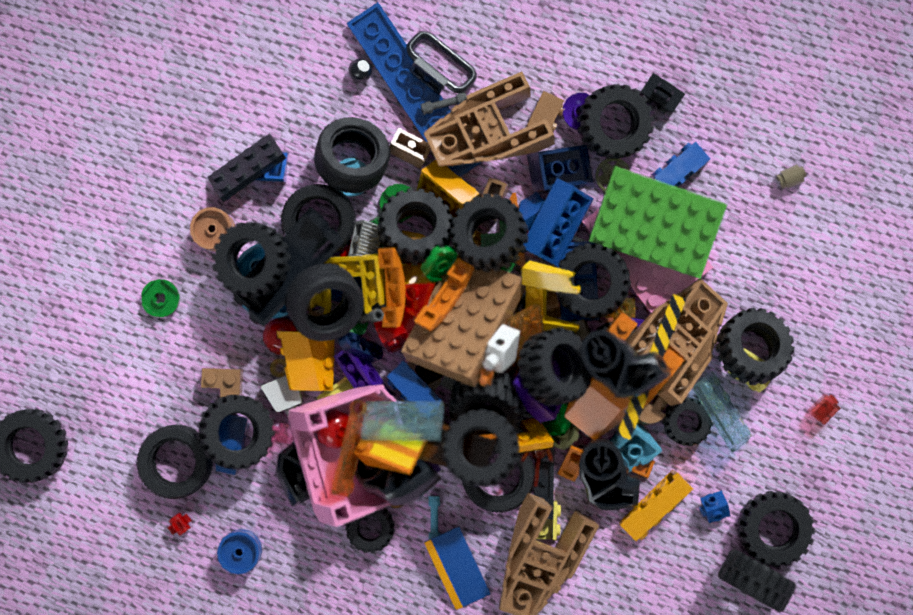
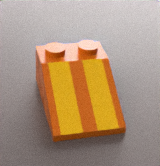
(390, 454)

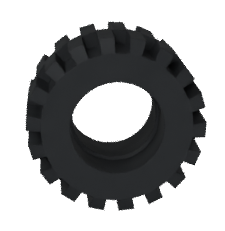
(698, 434)
(377, 543)

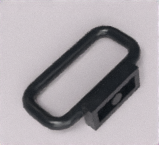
(432, 77)

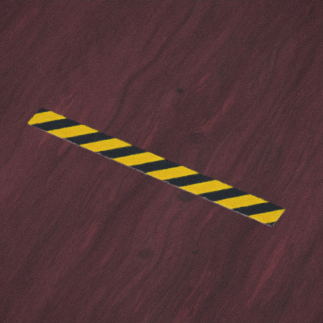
(659, 345)

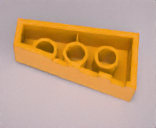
(655, 505)

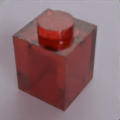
(824, 408)

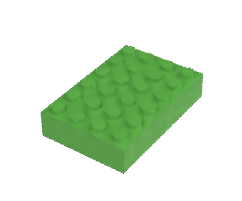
(657, 222)

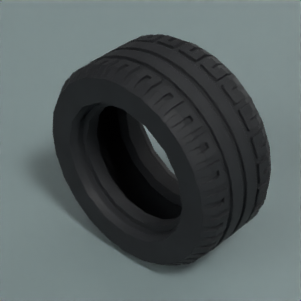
(357, 132)
(324, 192)
(338, 321)
(152, 478)
(512, 499)

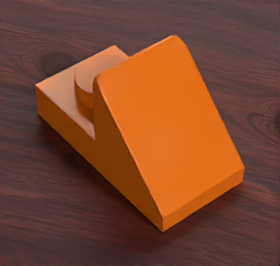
(570, 465)

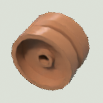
(202, 226)

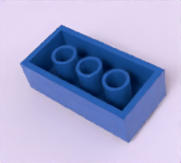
(557, 222)

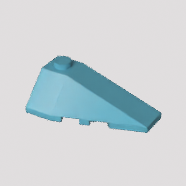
(639, 449)

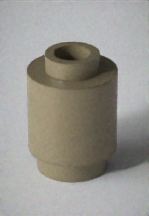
(791, 176)

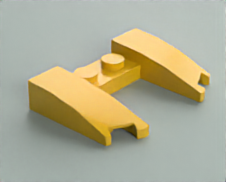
(371, 275)
(541, 278)

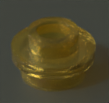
(274, 372)

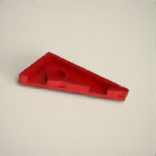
(416, 297)

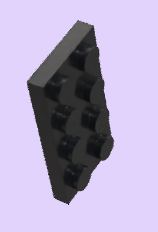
(246, 167)

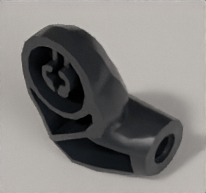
(619, 367)
(291, 475)
(607, 477)
(396, 486)

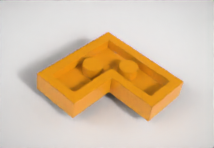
(534, 436)

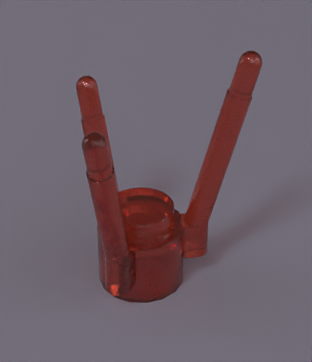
(538, 454)

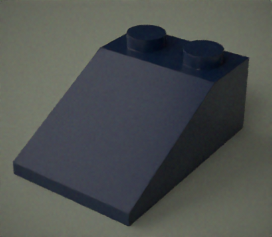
(566, 164)

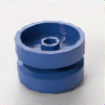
(243, 540)

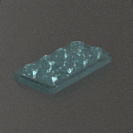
(722, 411)
(403, 420)

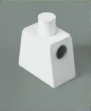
(501, 355)
(280, 395)

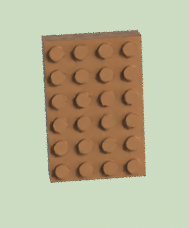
(461, 339)

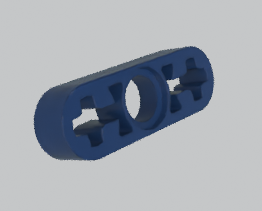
(370, 350)

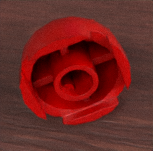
(270, 331)
(333, 434)

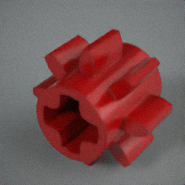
(179, 524)

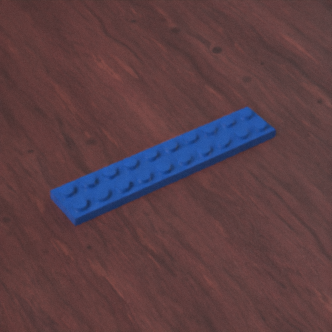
(389, 56)

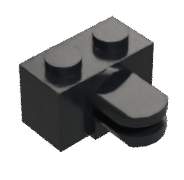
(662, 94)

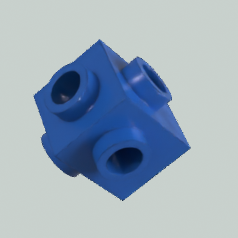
(714, 507)

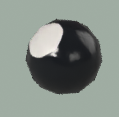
(360, 70)

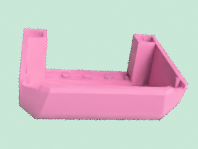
(320, 462)

